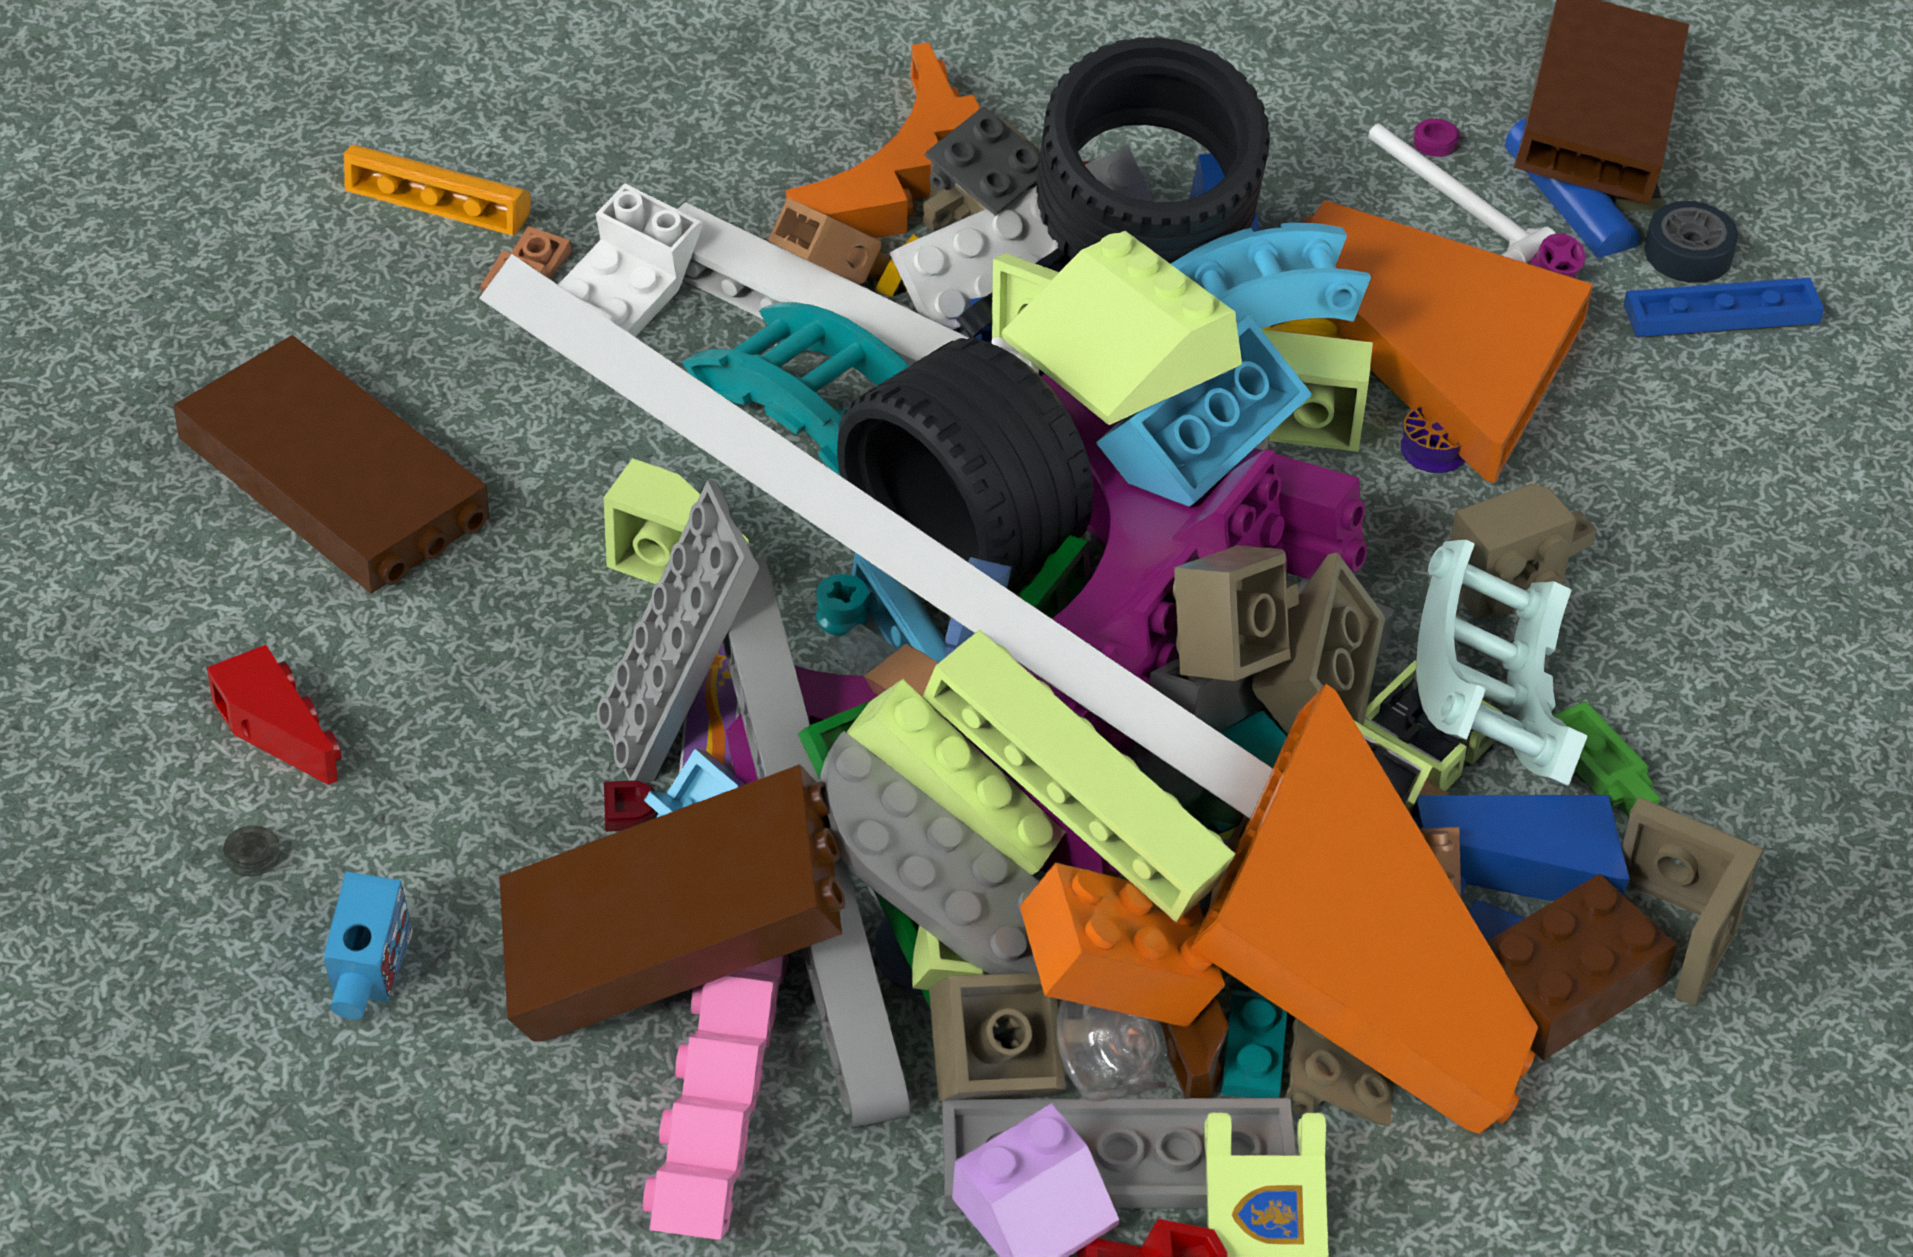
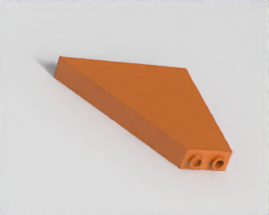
(1458, 329)
(1362, 932)

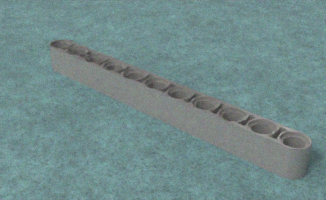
(842, 966)

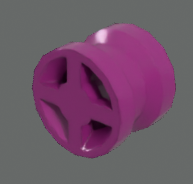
(1560, 250)

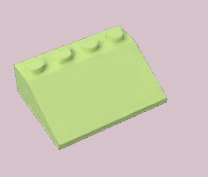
(1125, 329)

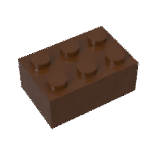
(1582, 961)

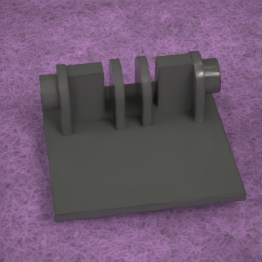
(984, 161)

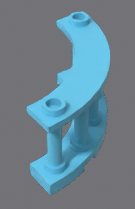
(1279, 273)

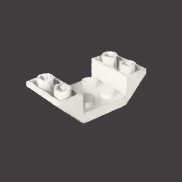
(637, 259)

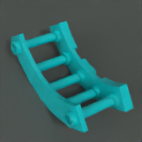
(790, 400)

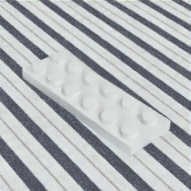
(957, 261)

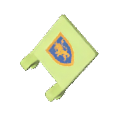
(1268, 1200)

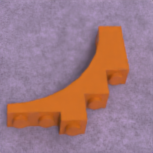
(881, 189)

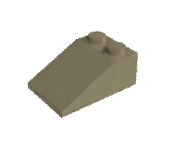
(1331, 642)

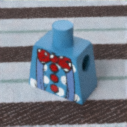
(366, 942)

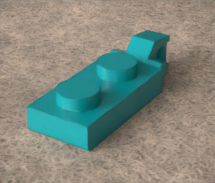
(1254, 1046)

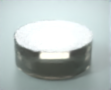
(251, 850)

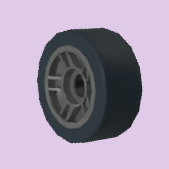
(1691, 241)

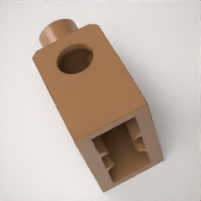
(828, 243)

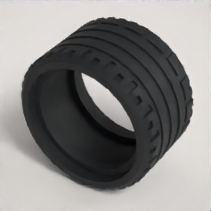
(1158, 86)
(972, 455)

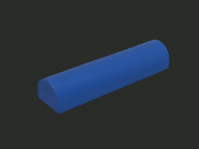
(1586, 210)

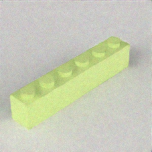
(1078, 775)

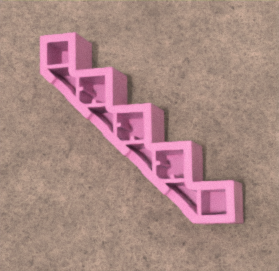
(712, 1115)

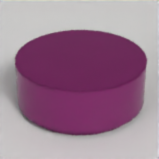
(1436, 137)

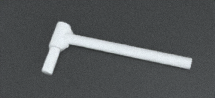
(1522, 243)

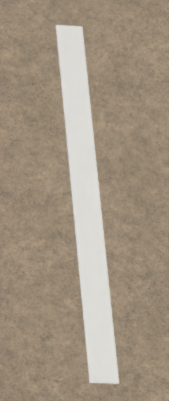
(876, 533)

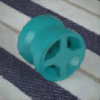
(841, 603)

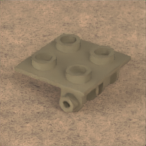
(1333, 1075)

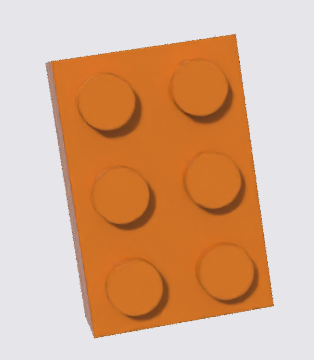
(1115, 948)

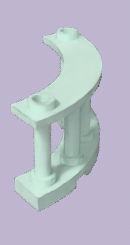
(1454, 691)

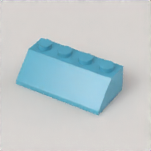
(1206, 430)

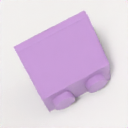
(1034, 1190)

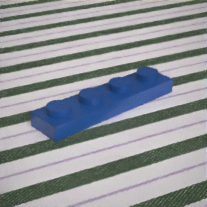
(1723, 307)

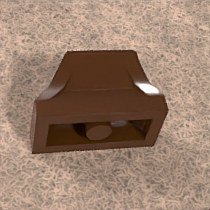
(1195, 1051)

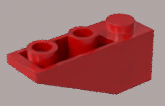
(265, 710)

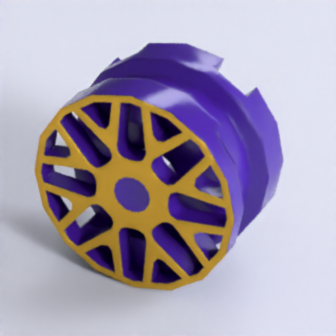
(1428, 455)

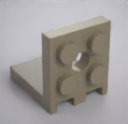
(1711, 884)

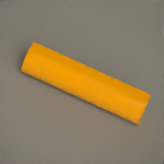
(435, 190)

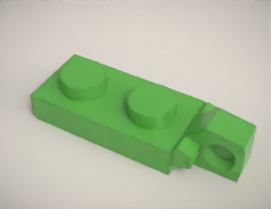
(1607, 760)

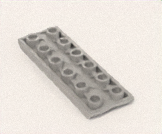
(677, 637)

